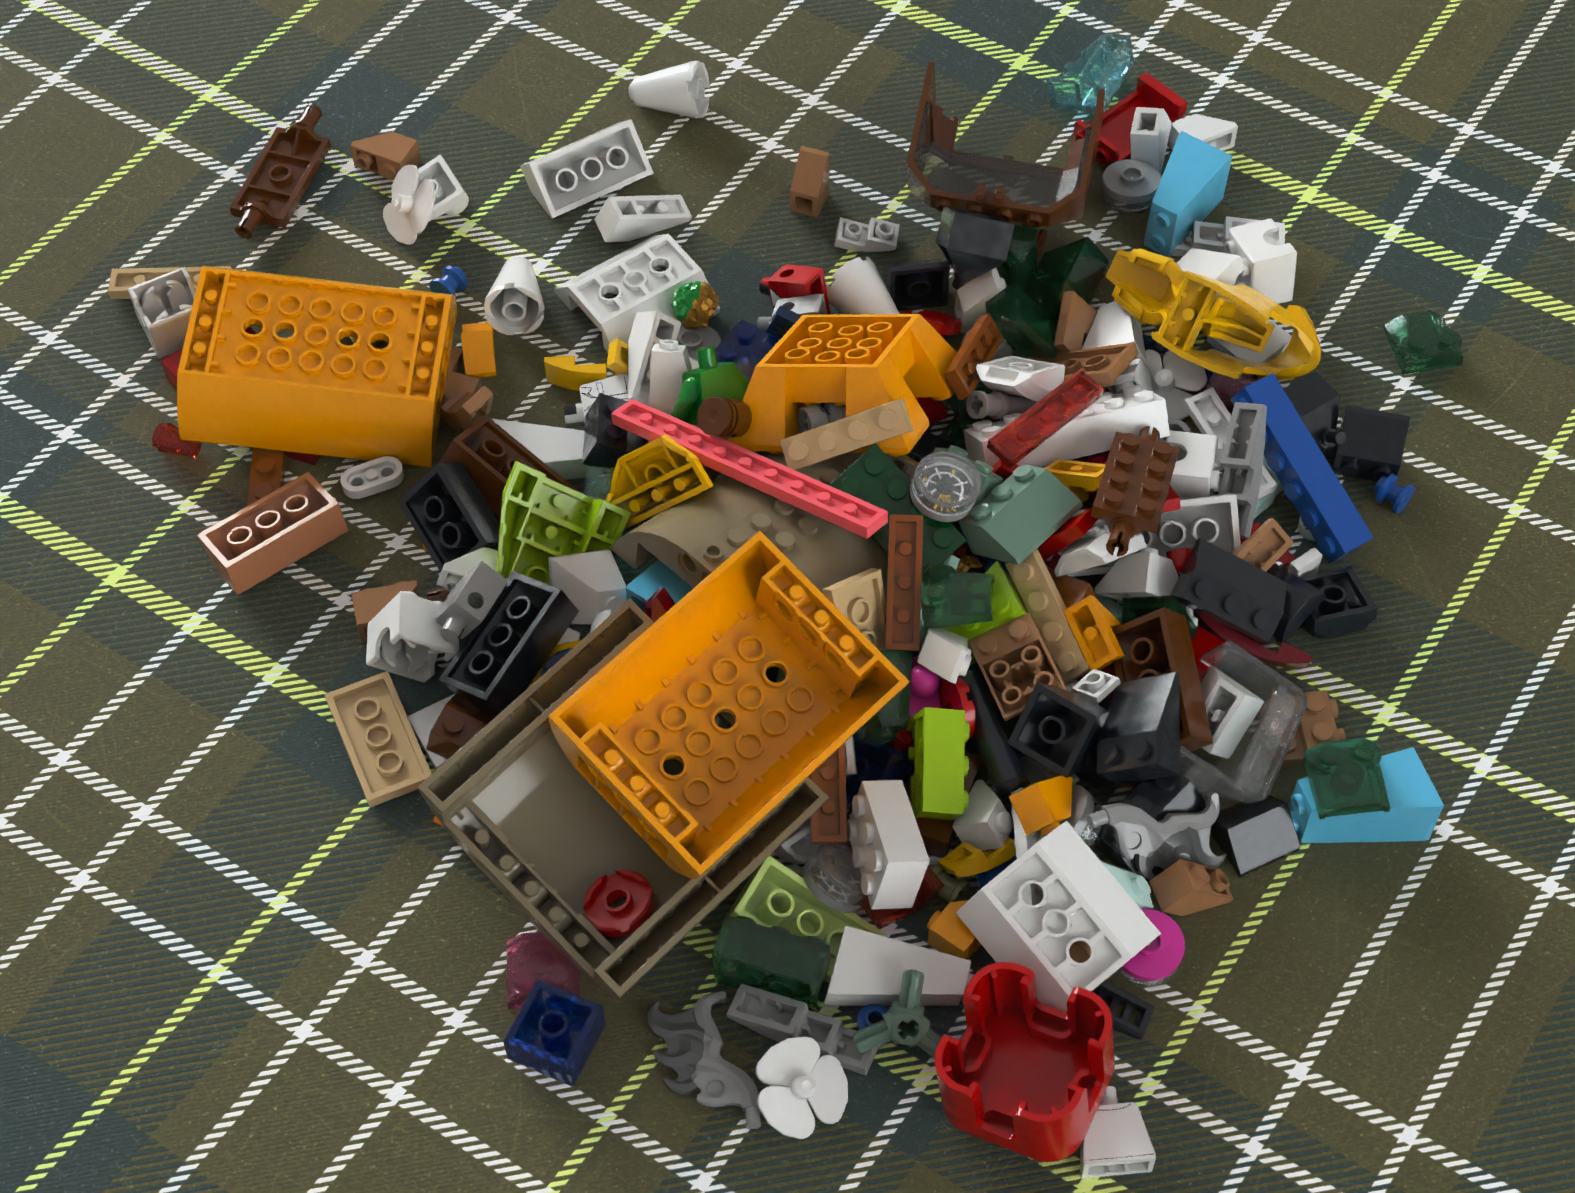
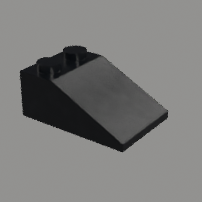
(1141, 731)

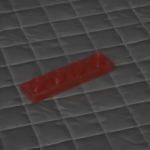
(1045, 418)

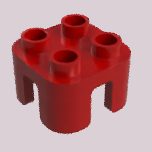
(1024, 1068)

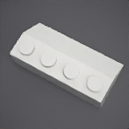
(587, 169)

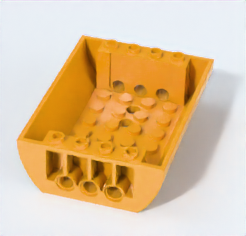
(310, 387)

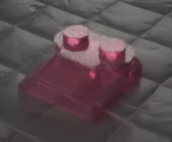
(534, 958)

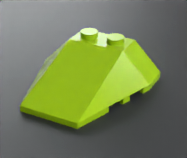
(550, 521)

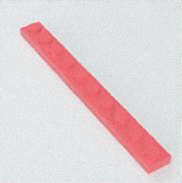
(754, 469)

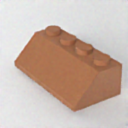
(273, 532)

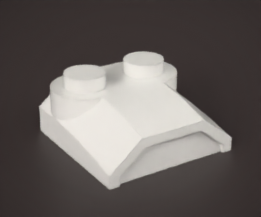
(449, 193)
(1092, 551)

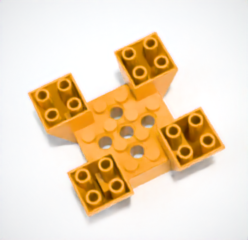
(848, 363)

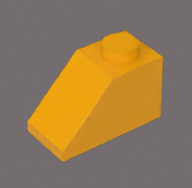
(1043, 805)
(950, 934)

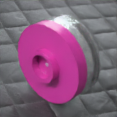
(1159, 958)

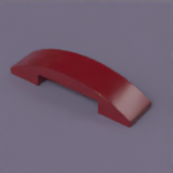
(1284, 657)

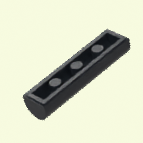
(991, 739)

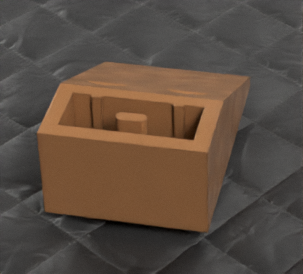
(1013, 662)

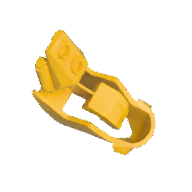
(1180, 301)

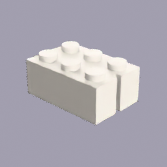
(886, 844)

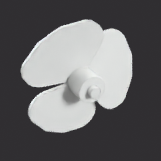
(408, 211)
(1176, 374)
(797, 1075)

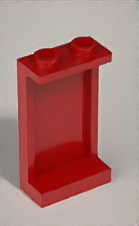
(1118, 119)

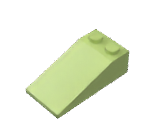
(783, 899)

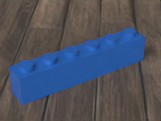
(1306, 473)

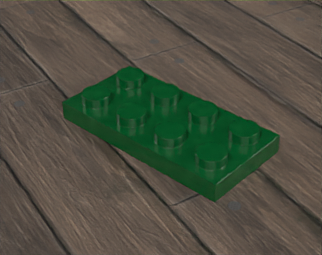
(883, 484)

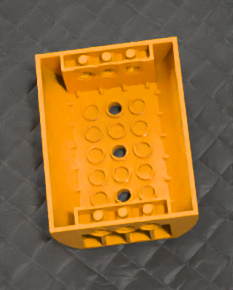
(710, 660)

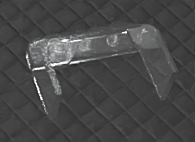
(1261, 751)

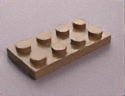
(1100, 363)

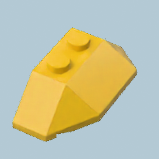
(656, 479)

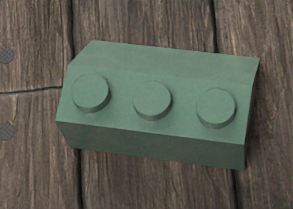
(1019, 515)

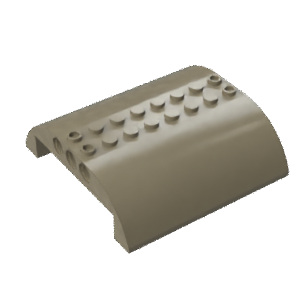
(715, 523)
(552, 835)

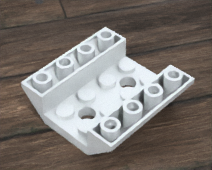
(635, 284)
(1077, 905)

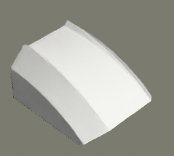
(1021, 376)

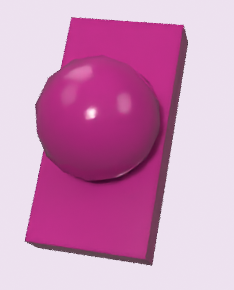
(923, 688)

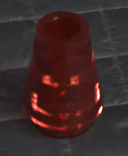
(167, 440)

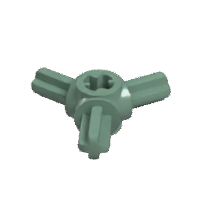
(904, 1009)

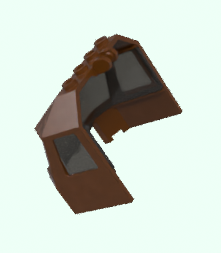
(997, 185)

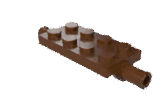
(281, 175)
(1134, 486)

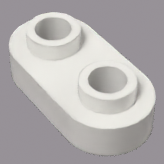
(372, 477)

